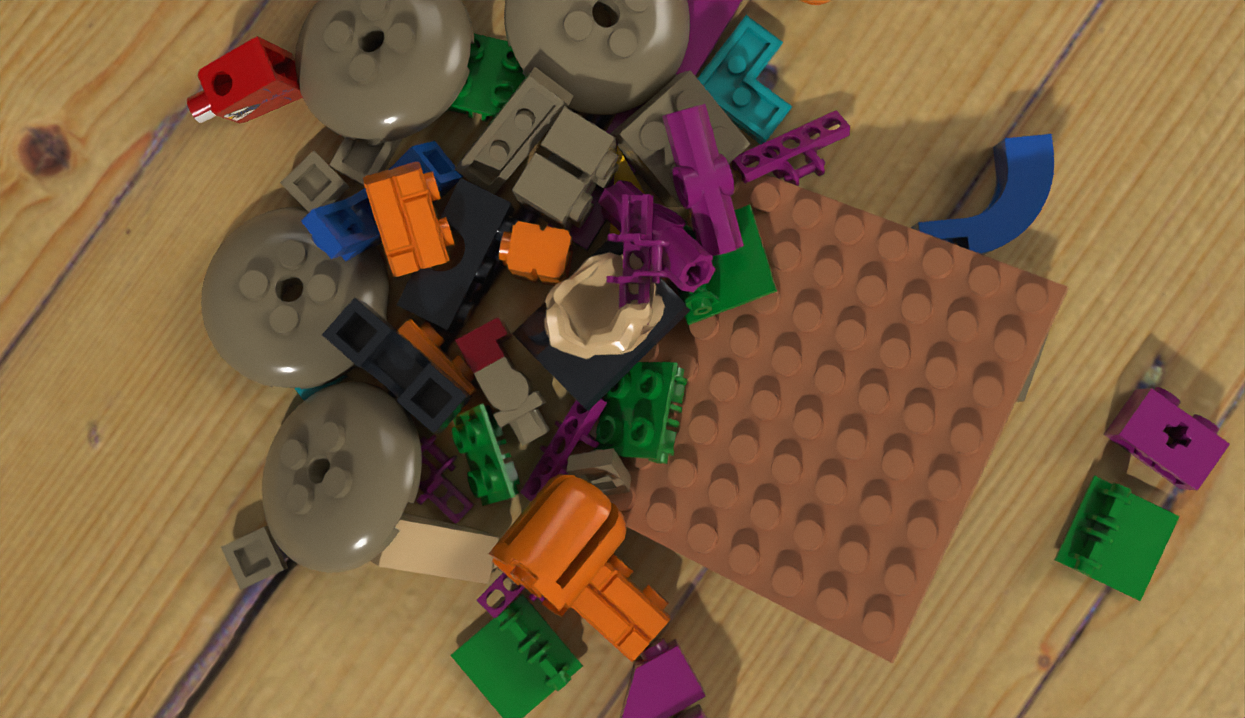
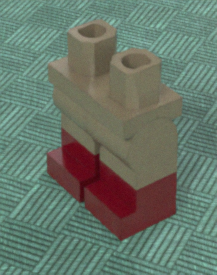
(501, 382)

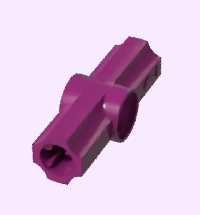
(703, 180)
(684, 259)

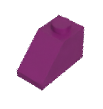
(661, 683)

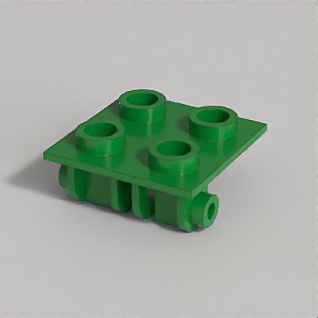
(491, 78)
(738, 275)
(639, 411)
(476, 438)
(1116, 537)
(517, 660)

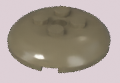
(599, 65)
(388, 89)
(279, 339)
(341, 476)

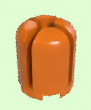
(560, 541)

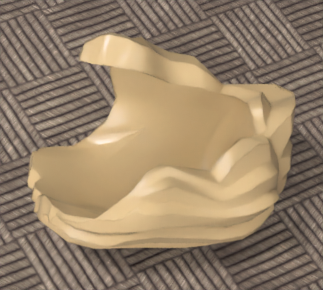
(585, 313)

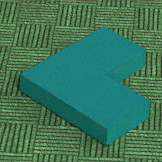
(734, 82)

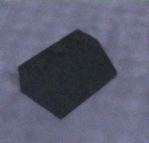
(593, 377)

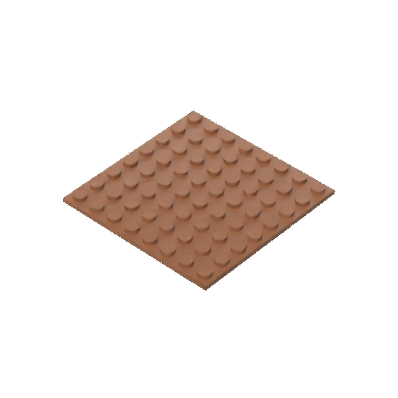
(840, 414)

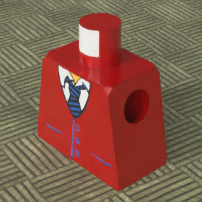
(246, 83)

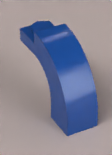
(1022, 186)
(350, 225)

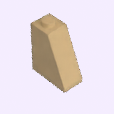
(440, 550)

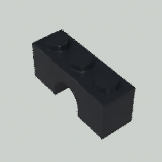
(446, 295)
(398, 365)

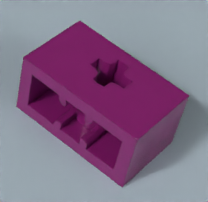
(1140, 432)

